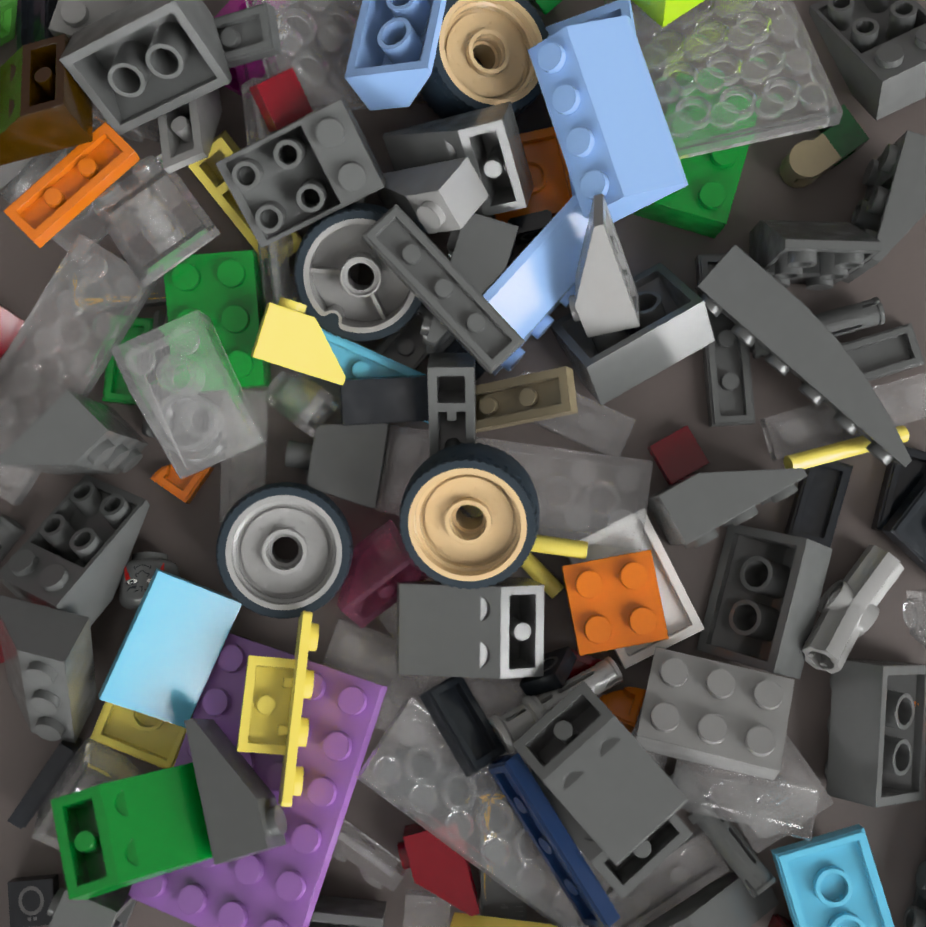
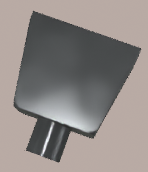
(343, 460)

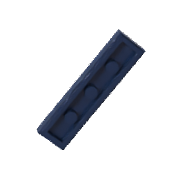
(553, 841)

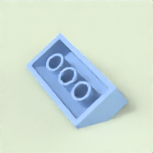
(393, 50)
(607, 116)
(540, 278)

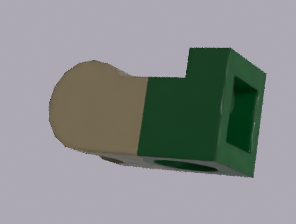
(816, 157)

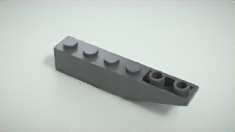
(800, 344)

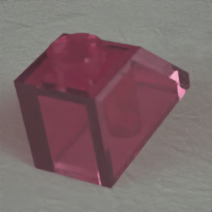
(374, 574)

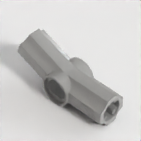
(850, 609)

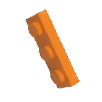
(72, 185)

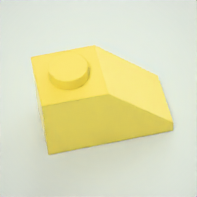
(296, 342)

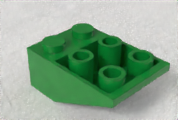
(130, 830)

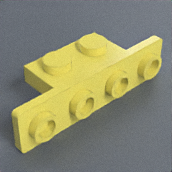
(274, 705)

